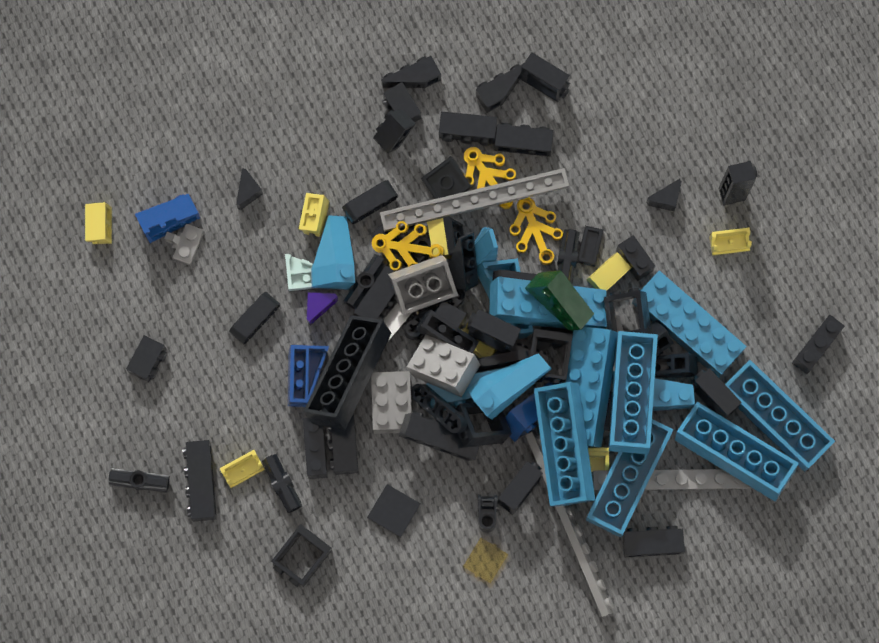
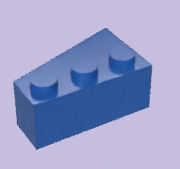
(167, 217)
(303, 371)
(523, 417)

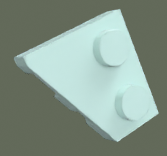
(298, 273)

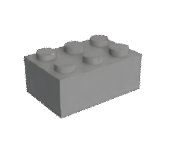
(423, 284)
(443, 365)
(390, 400)

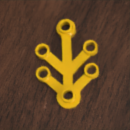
(486, 174)
(535, 228)
(404, 245)

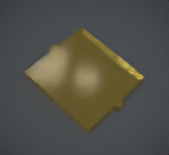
(485, 560)

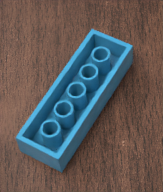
(516, 305)
(691, 325)
(592, 367)
(633, 392)
(779, 416)
(564, 444)
(736, 451)
(627, 483)

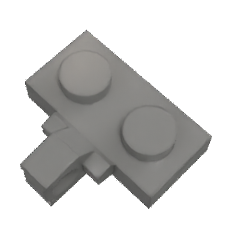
(185, 243)

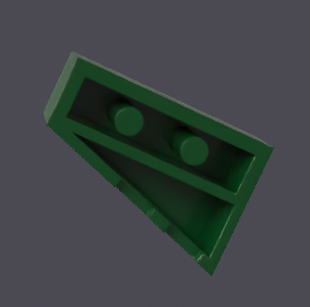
(560, 299)

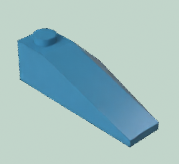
(486, 246)
(334, 257)
(503, 386)

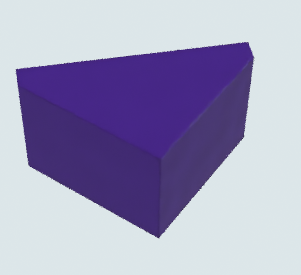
(318, 304)

